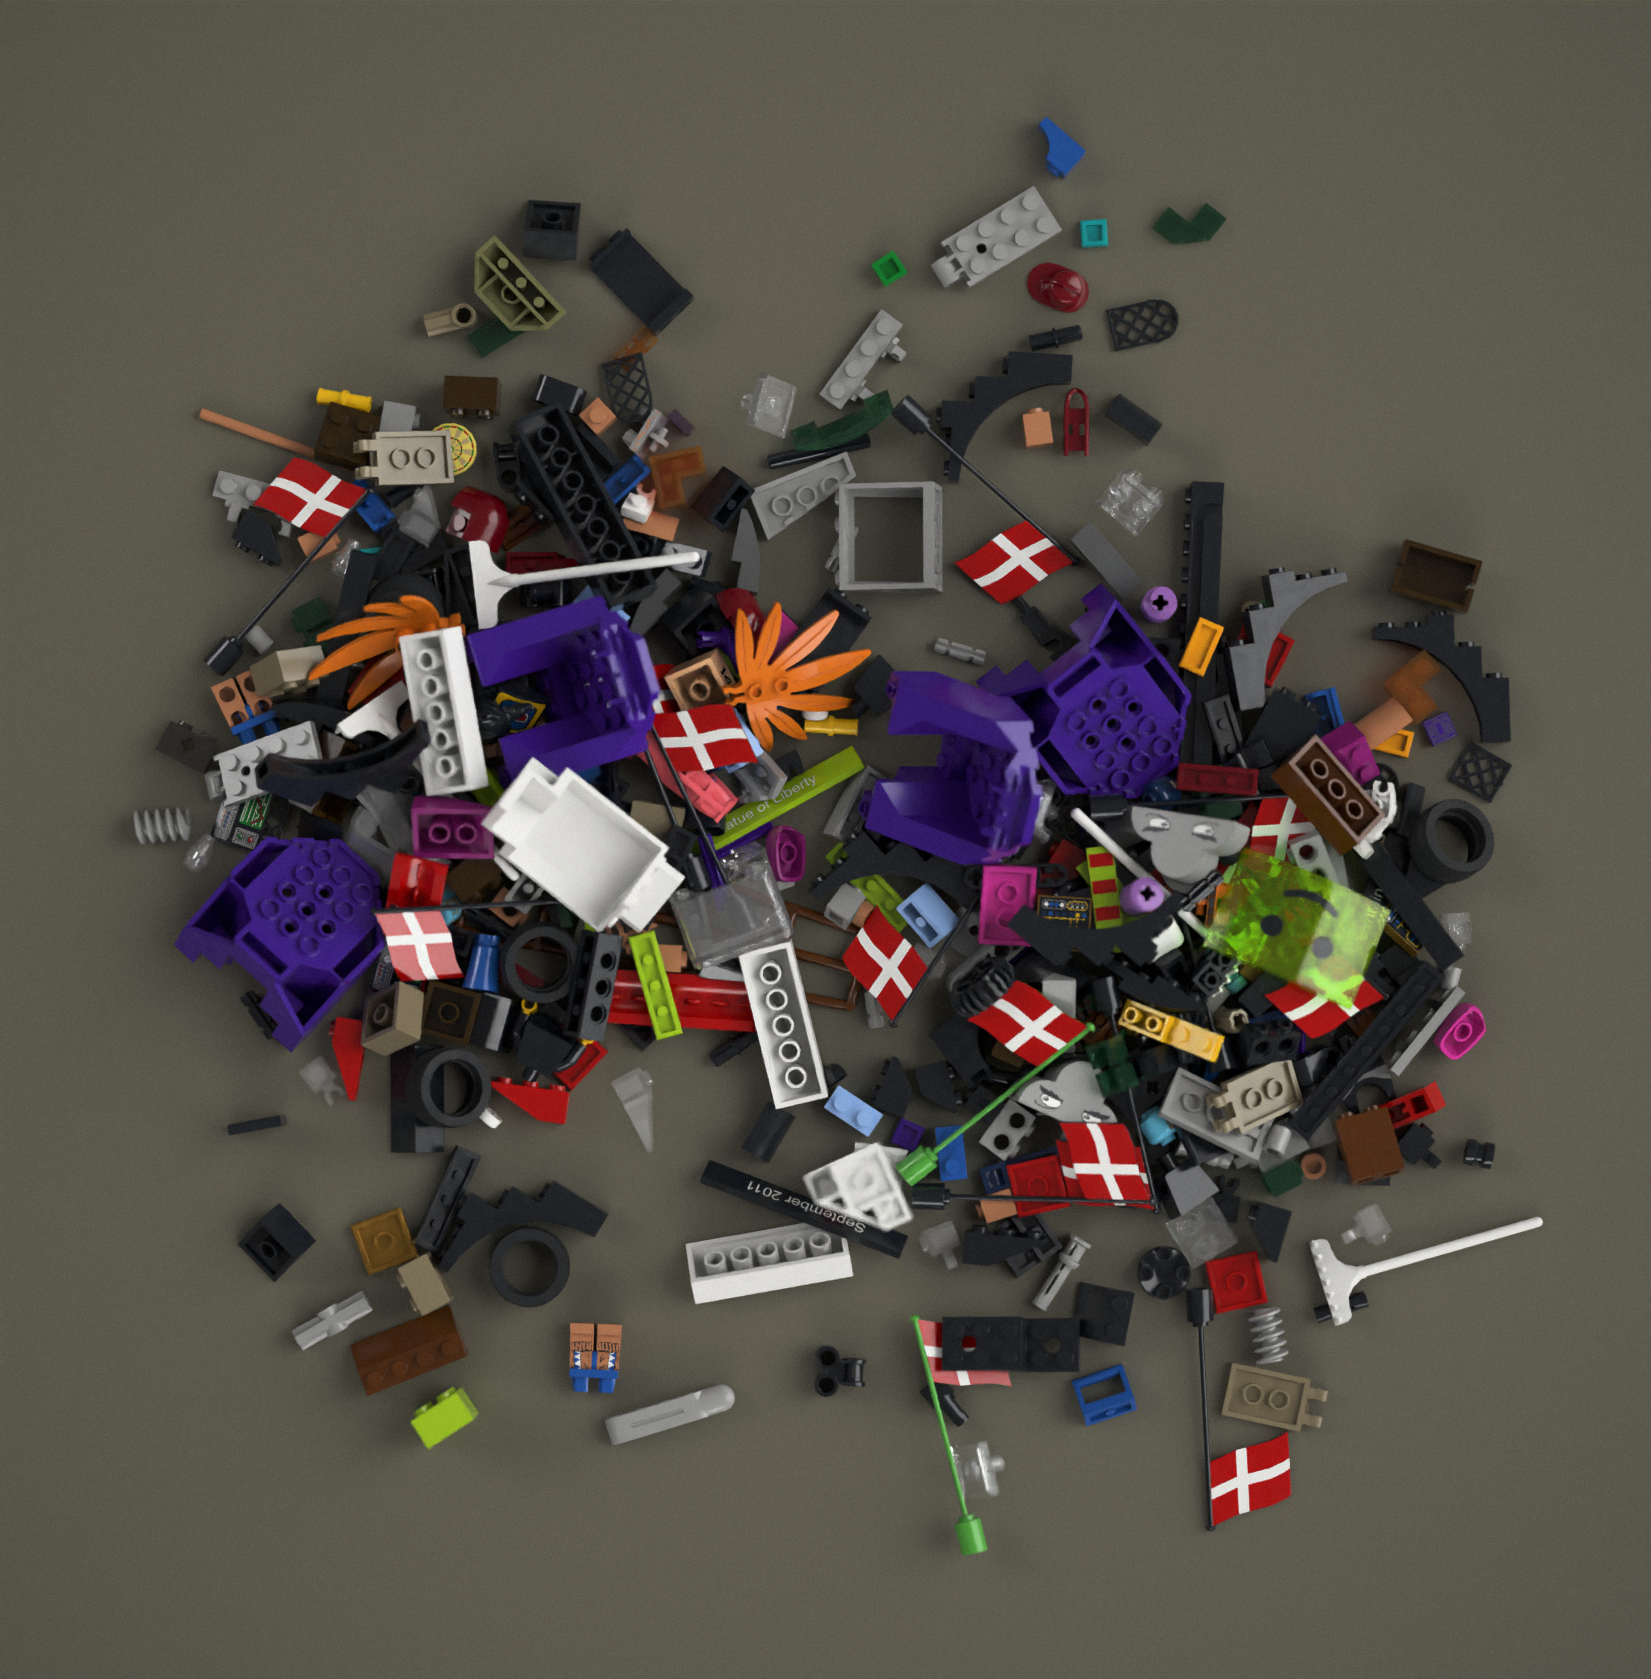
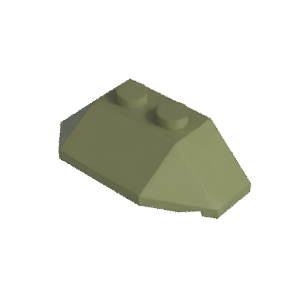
(512, 290)

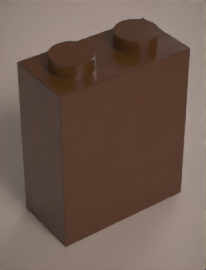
(1368, 1145)

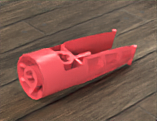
(705, 794)

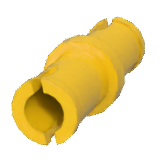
(344, 398)
(832, 726)

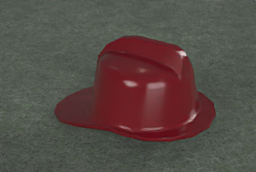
(1058, 287)

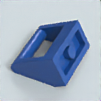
(1107, 1407)

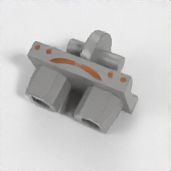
(650, 435)

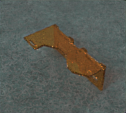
(639, 346)

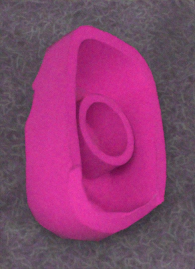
(1460, 1031)

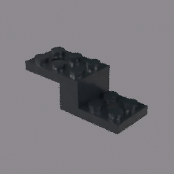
(1011, 1344)

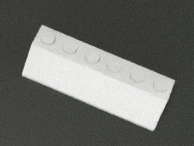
(444, 699)
(784, 1024)
(766, 1261)

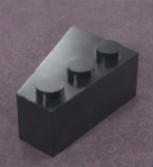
(460, 585)

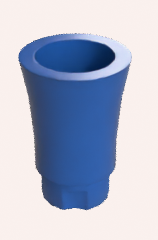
(484, 964)

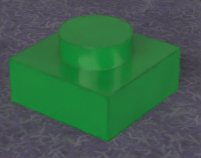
(889, 269)

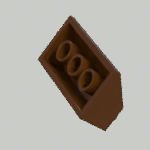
(1328, 795)
(408, 1350)

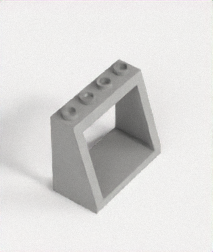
(932, 536)

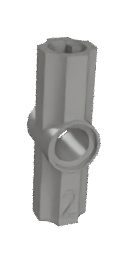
(332, 1320)

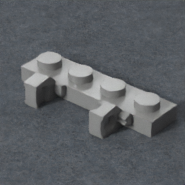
(875, 342)
(241, 494)
(1432, 1019)

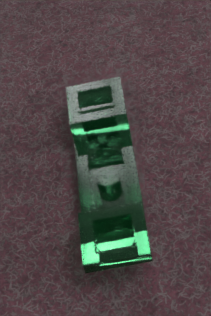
(845, 429)

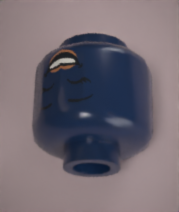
(1161, 790)

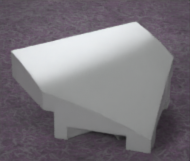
(760, 780)

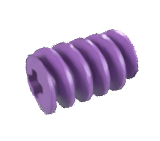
(1166, 598)
(1141, 897)

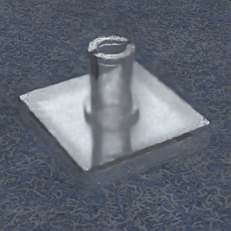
(770, 405)
(976, 1469)

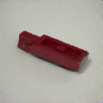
(536, 562)

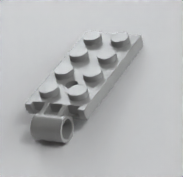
(1005, 233)
(235, 787)
(1188, 1109)

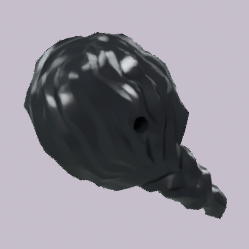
(494, 720)

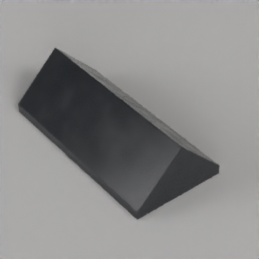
(407, 1130)

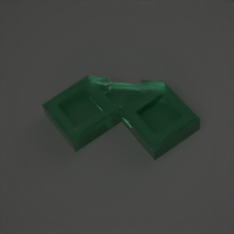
(1179, 231)

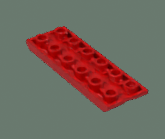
(416, 884)
(698, 1001)

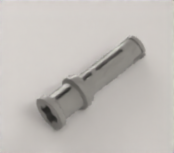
(1066, 1257)

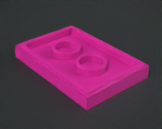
(1002, 895)

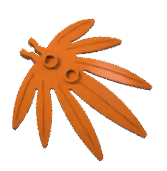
(415, 617)
(771, 685)

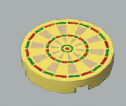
(463, 447)

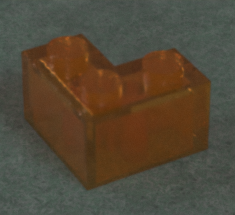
(670, 469)
(1407, 689)

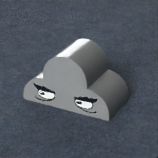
(1187, 844)
(1066, 1093)

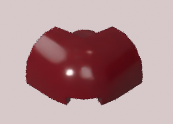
(479, 517)
(741, 598)

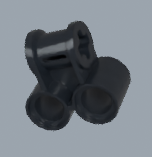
(544, 594)
(839, 1371)

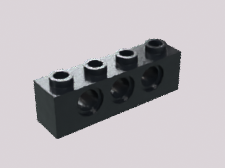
(592, 985)

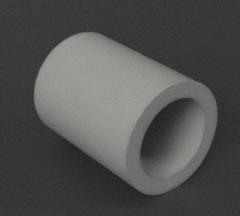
(259, 640)
(1451, 978)

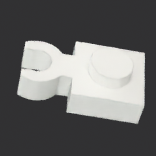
(639, 505)

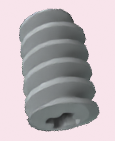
(162, 826)
(1268, 1335)

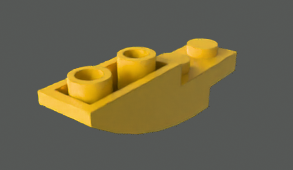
(1171, 1030)

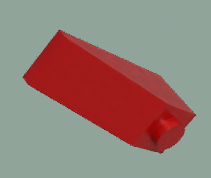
(349, 1052)
(1414, 1105)

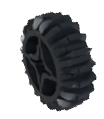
(982, 986)

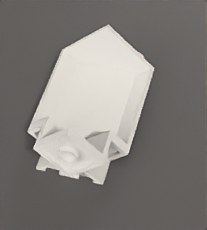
(582, 848)
(860, 1188)

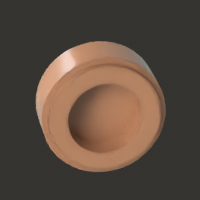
(863, 914)
(1313, 1165)

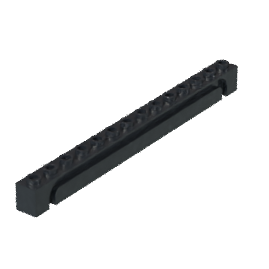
(1202, 601)

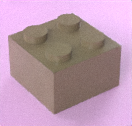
(287, 672)
(392, 1018)
(425, 1284)

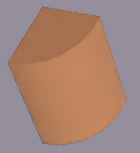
(657, 525)
(1383, 722)

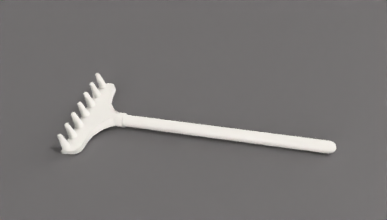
(492, 583)
(381, 717)
(1140, 872)
(1341, 1278)

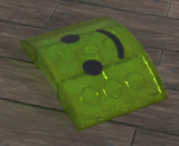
(1297, 927)

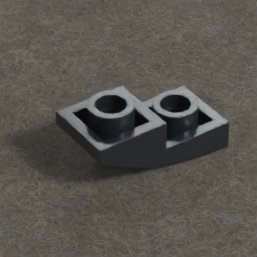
(1211, 972)

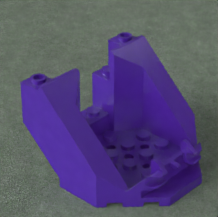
(1109, 665)
(592, 673)
(984, 787)
(303, 968)

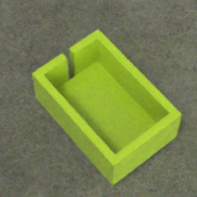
(445, 1417)

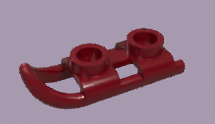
(1076, 417)

